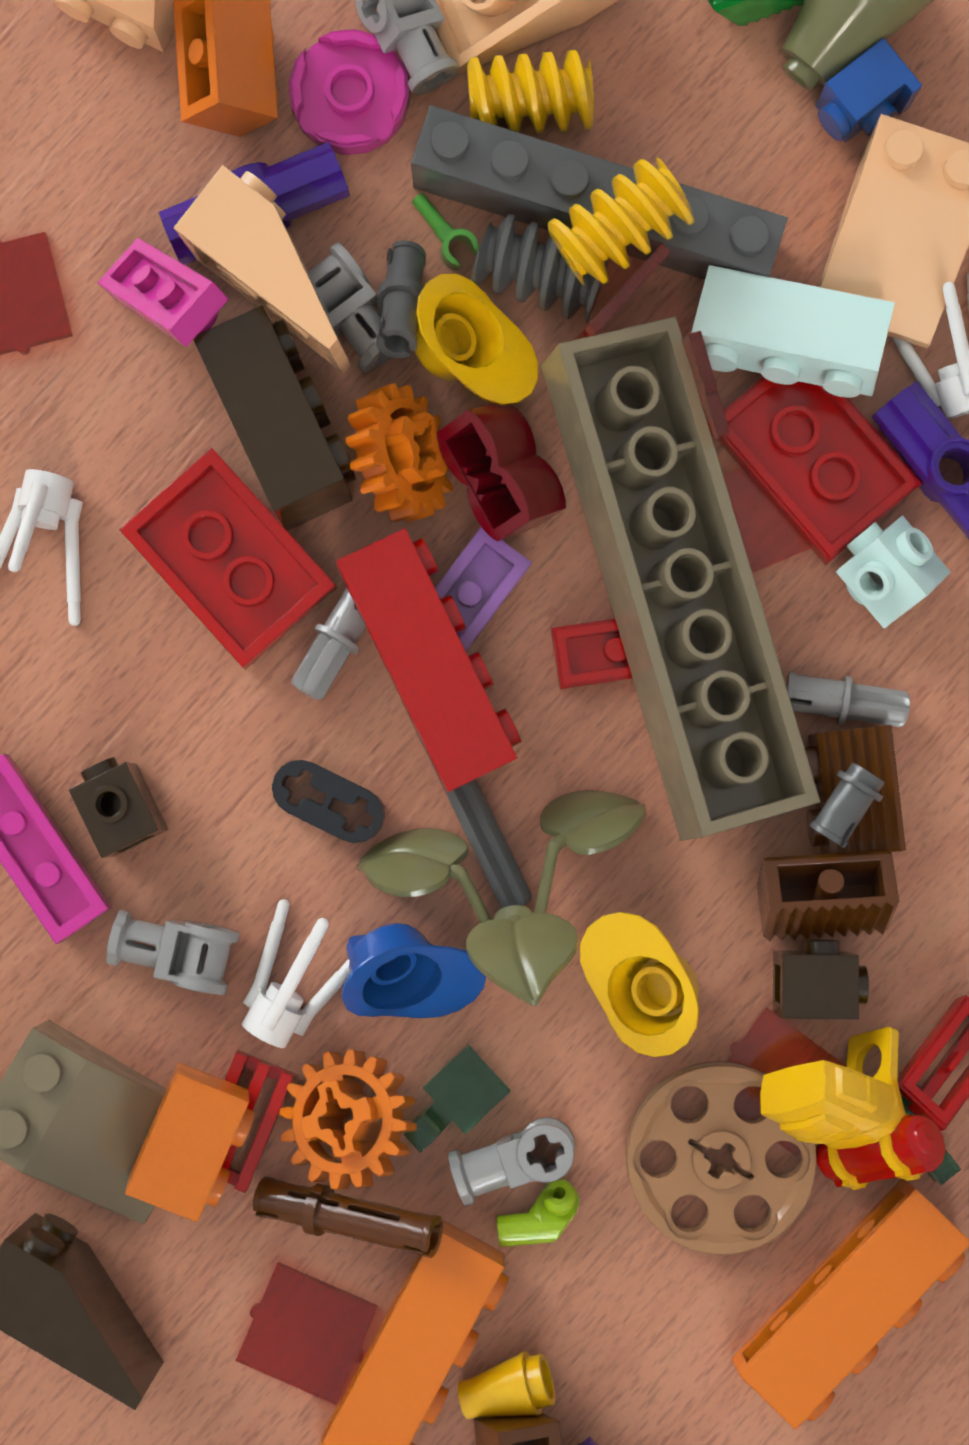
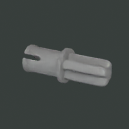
(330, 649)
(847, 700)

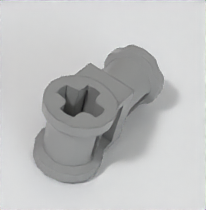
(411, 30)
(349, 304)
(177, 953)
(511, 1162)

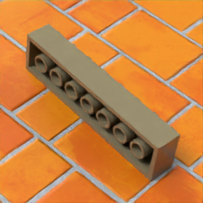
(678, 579)

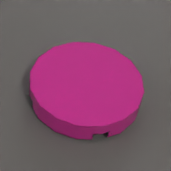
(349, 92)

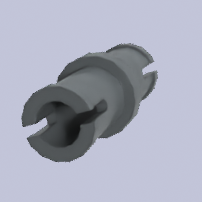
(399, 299)

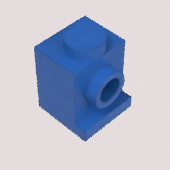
(864, 90)

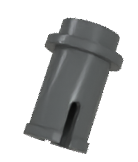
(848, 804)

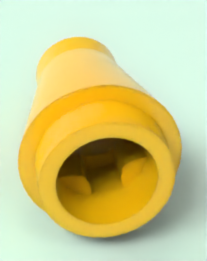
(509, 1389)

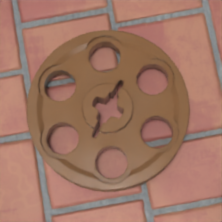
(691, 1169)

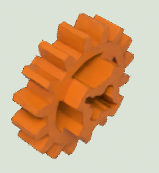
(399, 453)
(328, 1100)

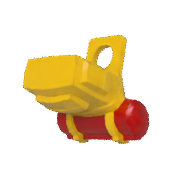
(854, 1116)

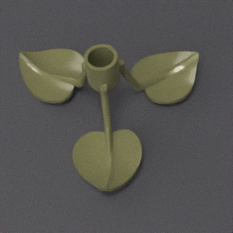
(517, 947)

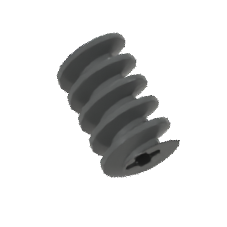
(532, 268)

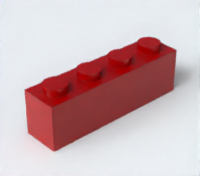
(427, 660)

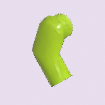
(544, 1220)

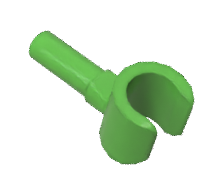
(444, 231)

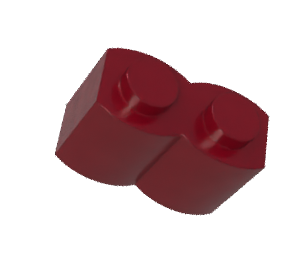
(504, 477)

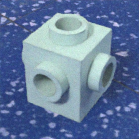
(891, 569)

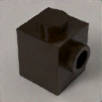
(117, 807)
(818, 982)

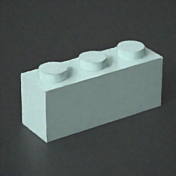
(792, 331)

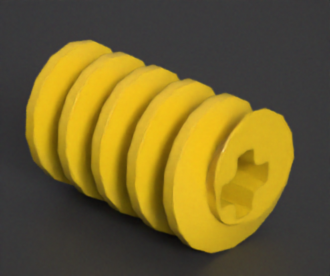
(532, 92)
(621, 220)

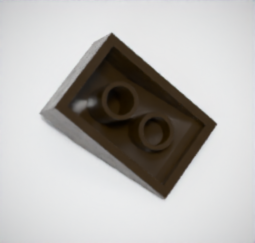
(71, 1311)

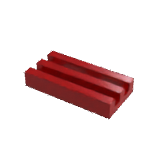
(262, 1070)
(921, 1098)

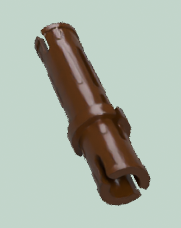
(323, 1210)

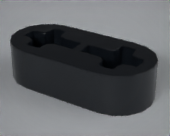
(321, 815)

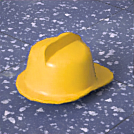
(473, 341)
(640, 983)

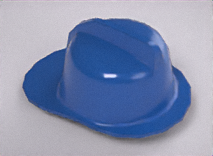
(407, 976)

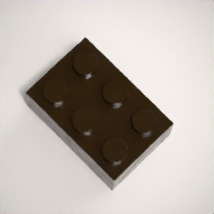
(277, 416)

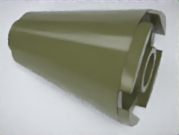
(837, 32)

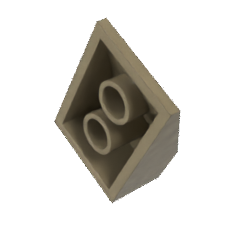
(76, 1118)

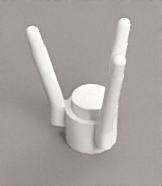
(953, 388)
(41, 504)
(277, 1011)

